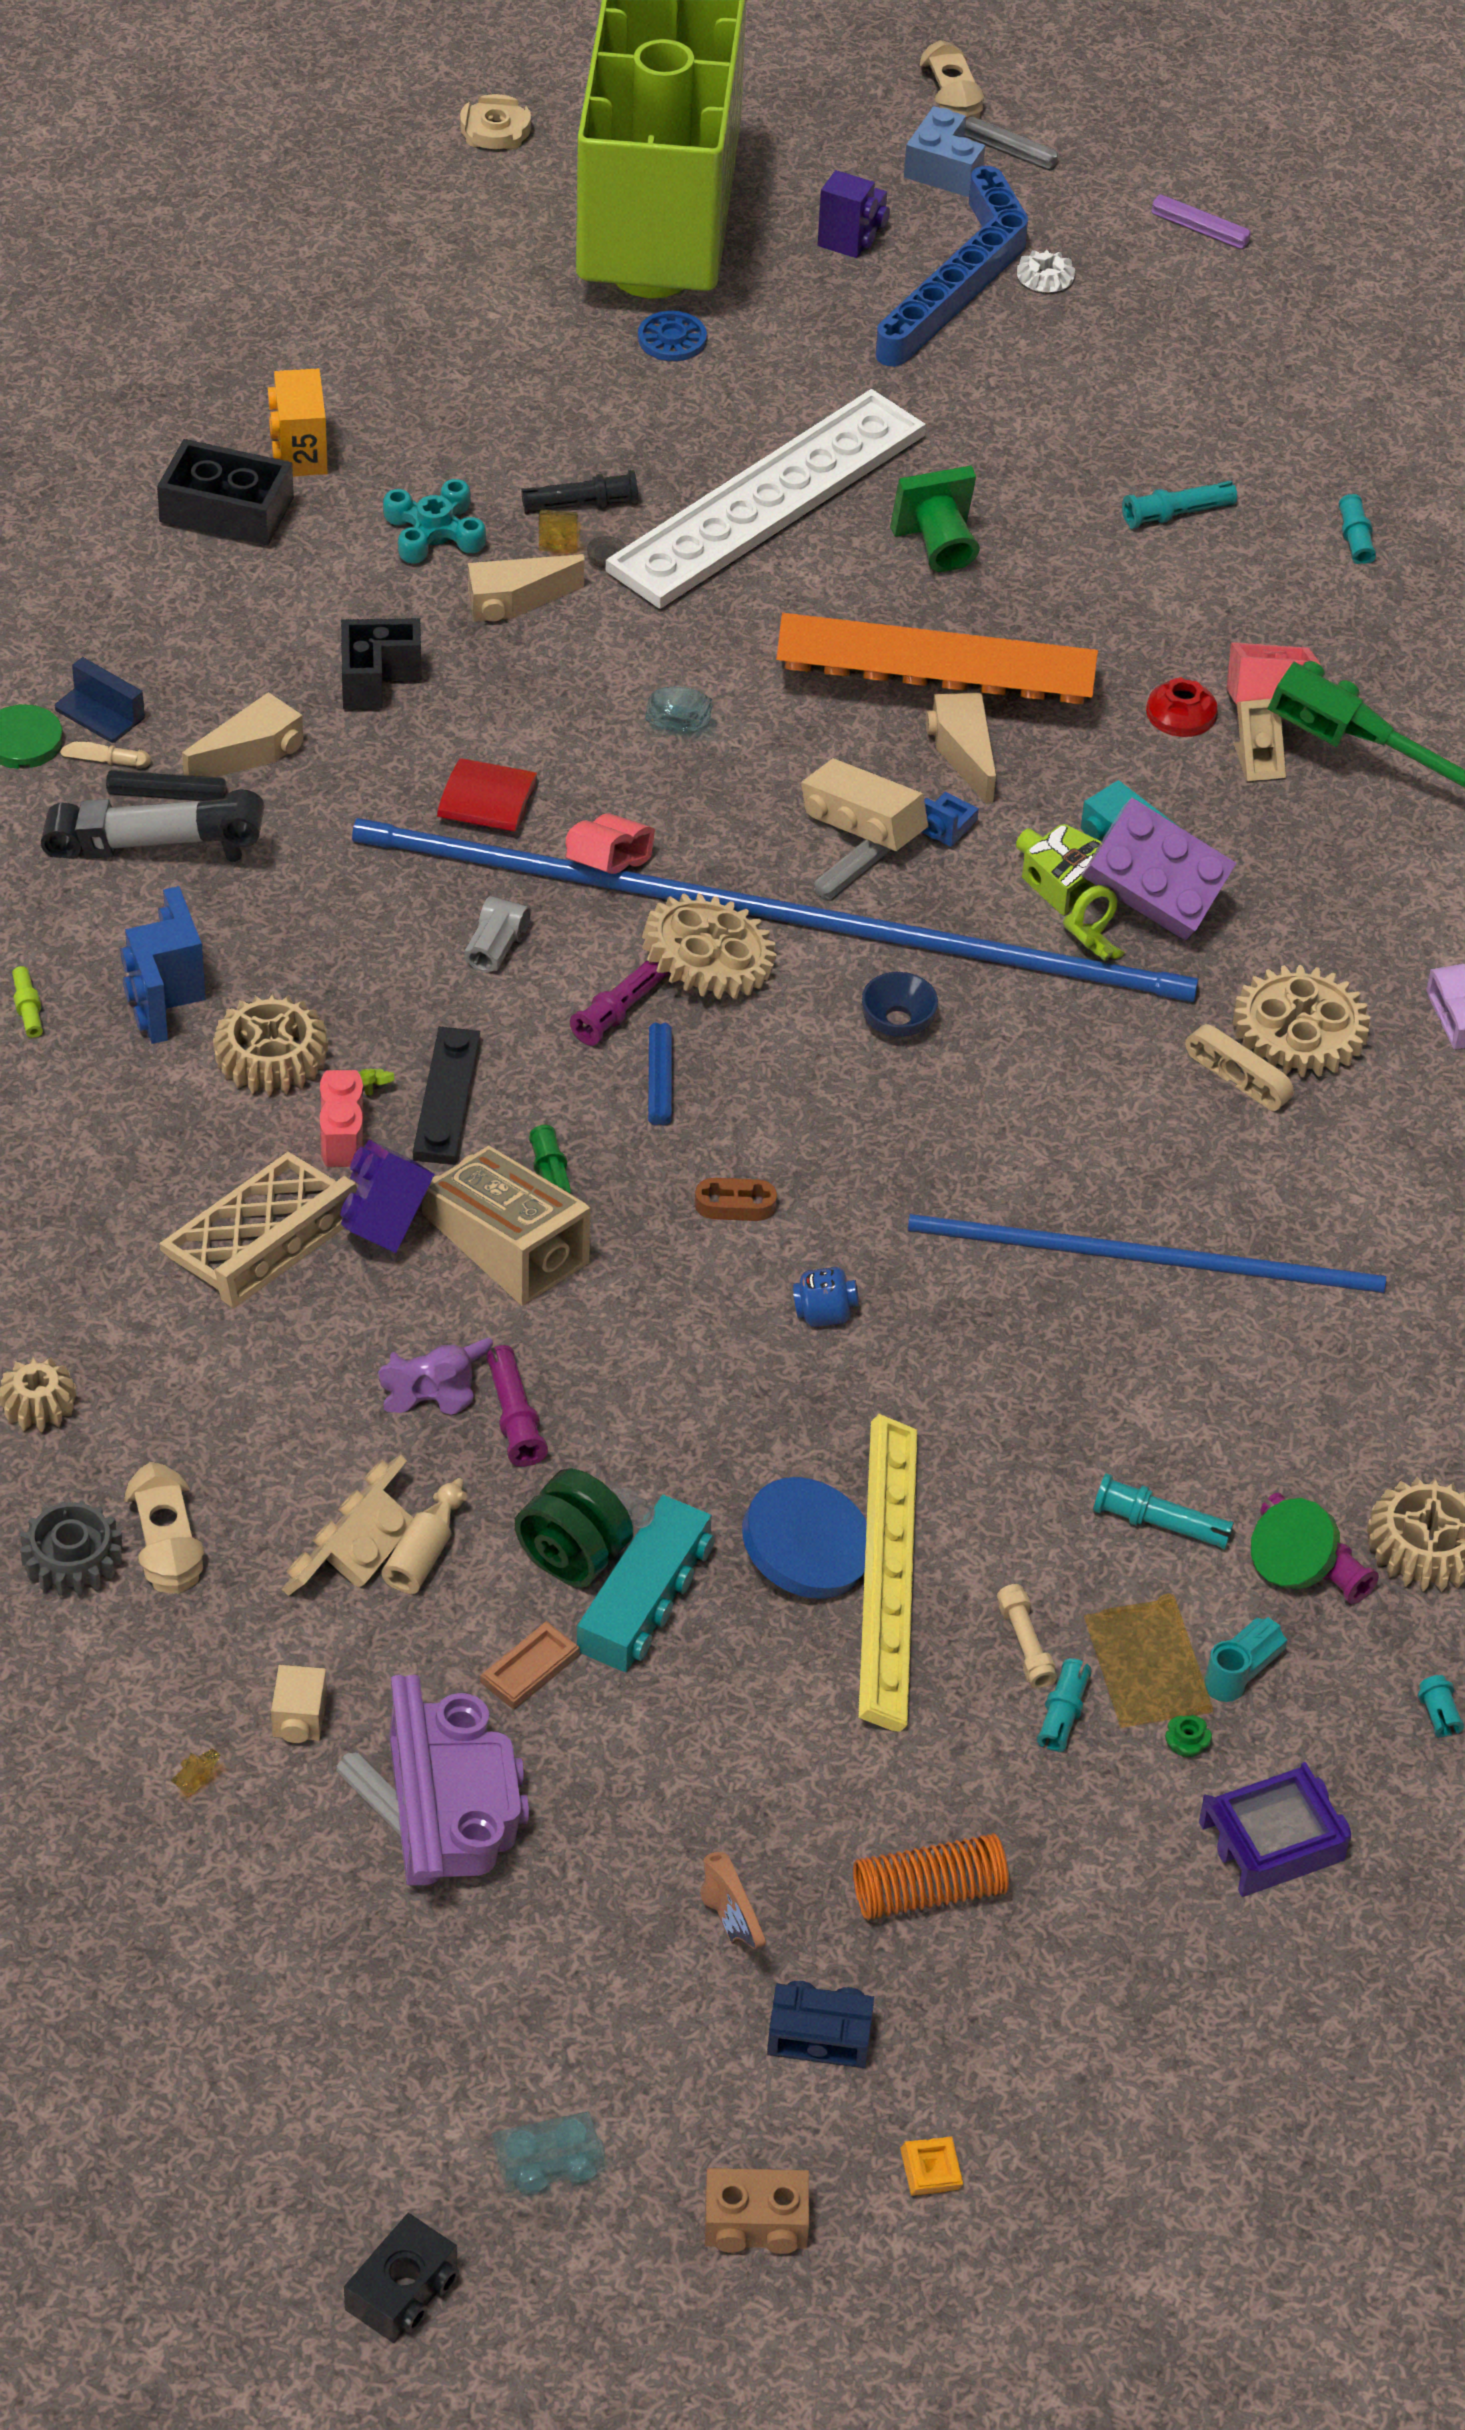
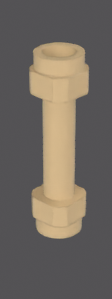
(1037, 1665)

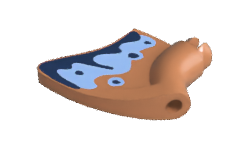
(726, 1894)

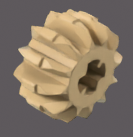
(37, 1394)

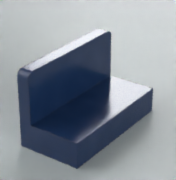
(102, 701)

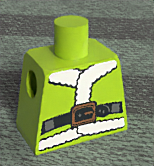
(1056, 863)

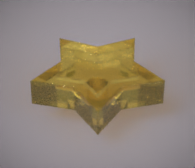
(196, 1772)

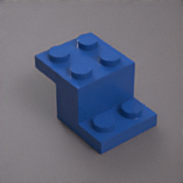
(163, 965)

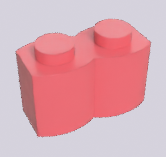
(610, 843)
(341, 1116)

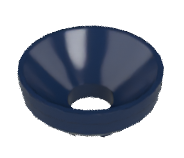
(899, 993)

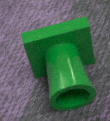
(939, 509)

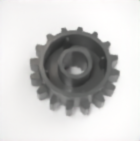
(71, 1547)

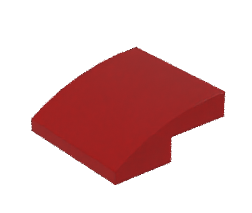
(487, 794)

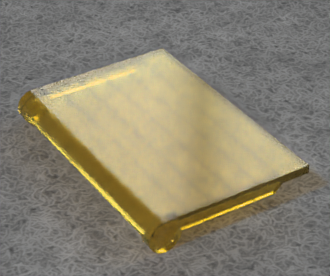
(1148, 1662)

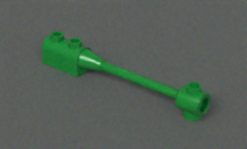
(1336, 710)

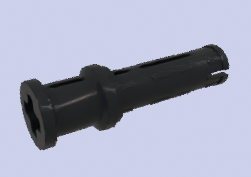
(597, 491)

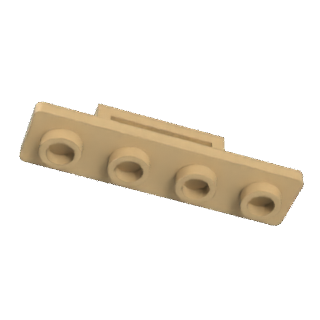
(362, 1536)

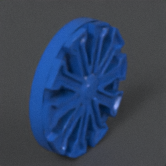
(672, 335)

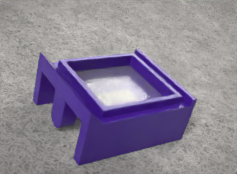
(1277, 1829)

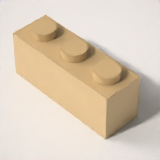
(864, 804)

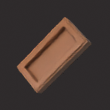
(530, 1665)

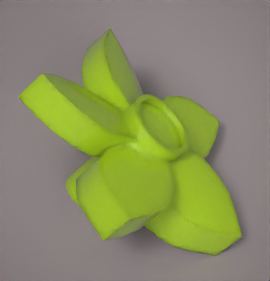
(375, 1076)

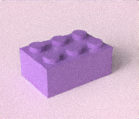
(1159, 869)

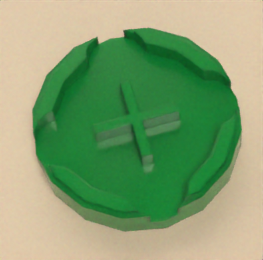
(28, 736)
(1295, 1543)

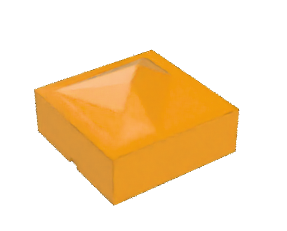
(931, 2166)

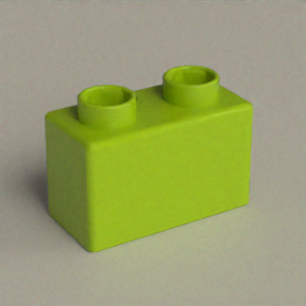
(659, 144)

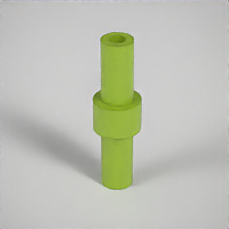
(27, 1002)

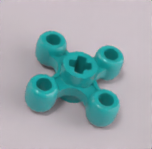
(434, 520)

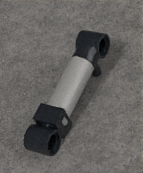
(102, 828)

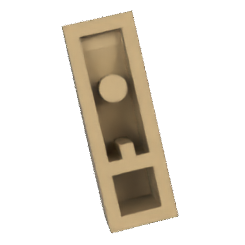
(520, 585)
(964, 739)
(247, 740)

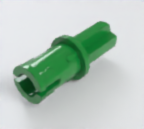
(548, 1159)

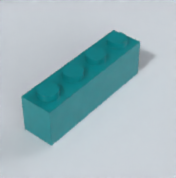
(644, 1584)

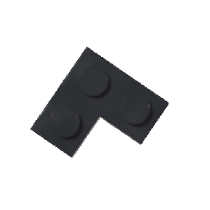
(377, 653)

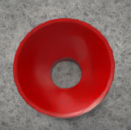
(1178, 715)

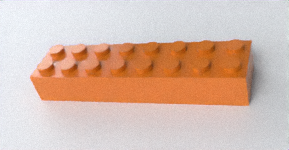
(936, 655)

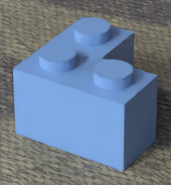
(941, 154)

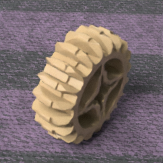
(271, 1055)
(1402, 1539)

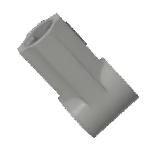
(498, 928)

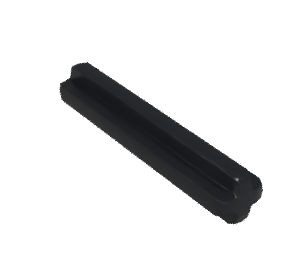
(165, 785)

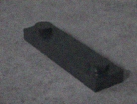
(446, 1096)

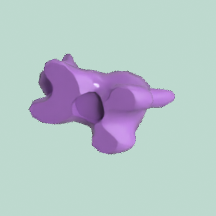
(437, 1376)

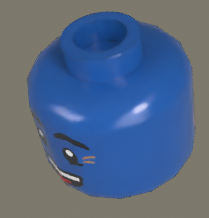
(825, 1297)

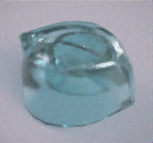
(678, 709)

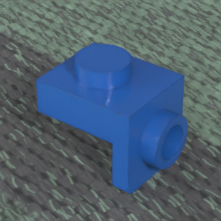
(949, 818)

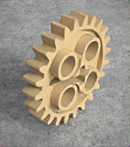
(709, 946)
(1301, 1020)

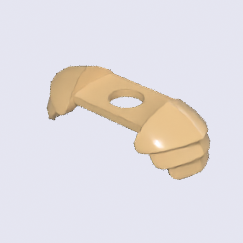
(957, 93)
(171, 1554)

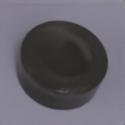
(601, 549)

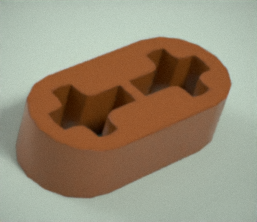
(735, 1199)

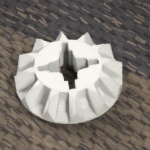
(1047, 281)

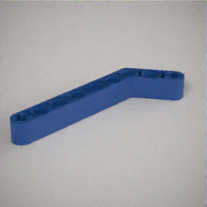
(963, 274)

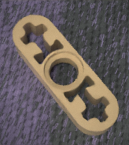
(1219, 1054)

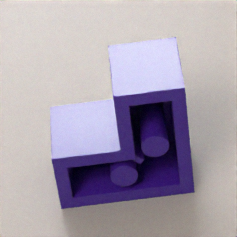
(850, 213)
(386, 1195)

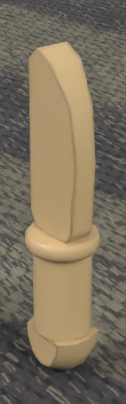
(102, 753)

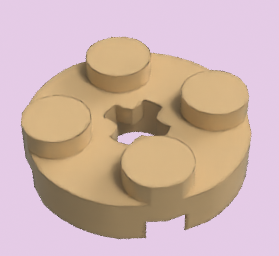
(481, 131)

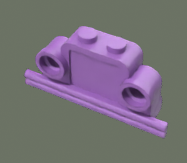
(452, 1784)

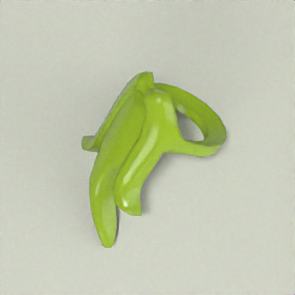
(1090, 934)

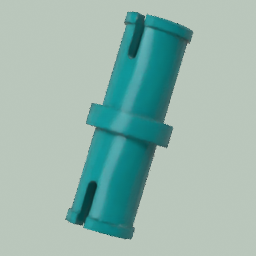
(1357, 529)
(1064, 1705)

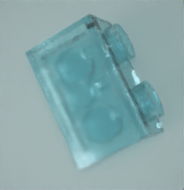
(548, 2153)

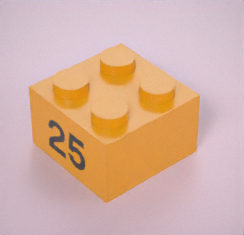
(298, 421)

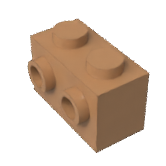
(756, 2209)

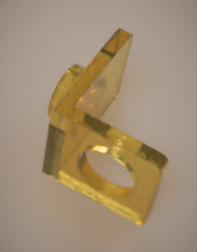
(558, 531)

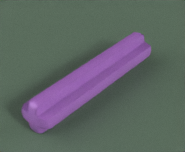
(1201, 221)

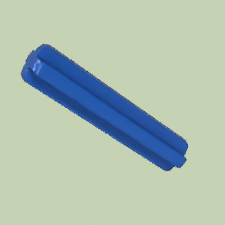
(660, 1074)

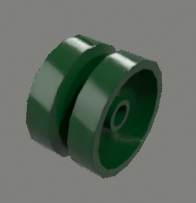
(574, 1527)

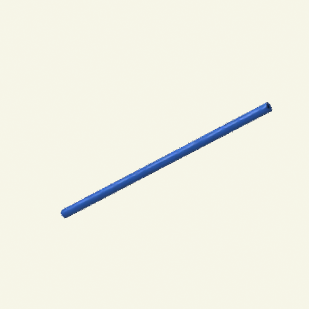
(1147, 1253)

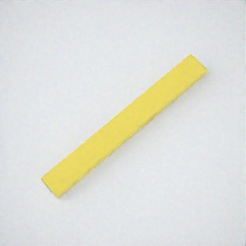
(888, 1574)

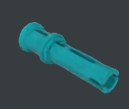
(1164, 505)
(1141, 1506)

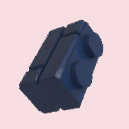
(820, 2024)

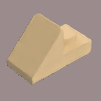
(1260, 741)

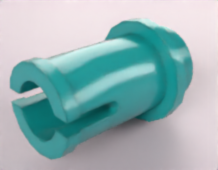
(1437, 1695)

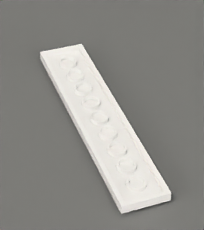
(764, 498)

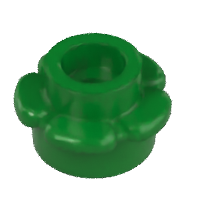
(1185, 1744)

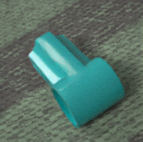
(1242, 1658)

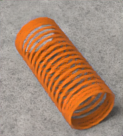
(988, 1859)

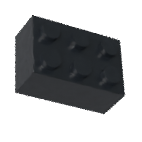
(225, 492)

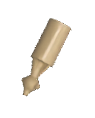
(423, 1541)

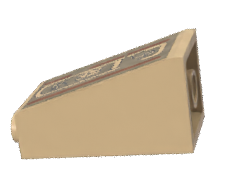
(510, 1222)

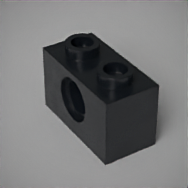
(408, 2252)

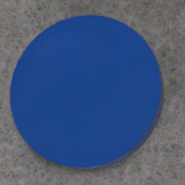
(806, 1537)

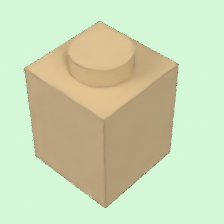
(299, 1703)

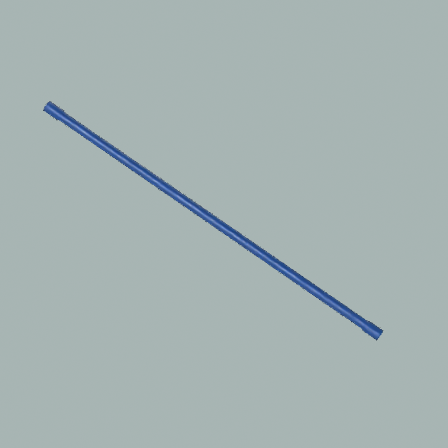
(1160, 983)

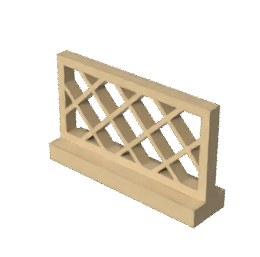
(279, 1243)

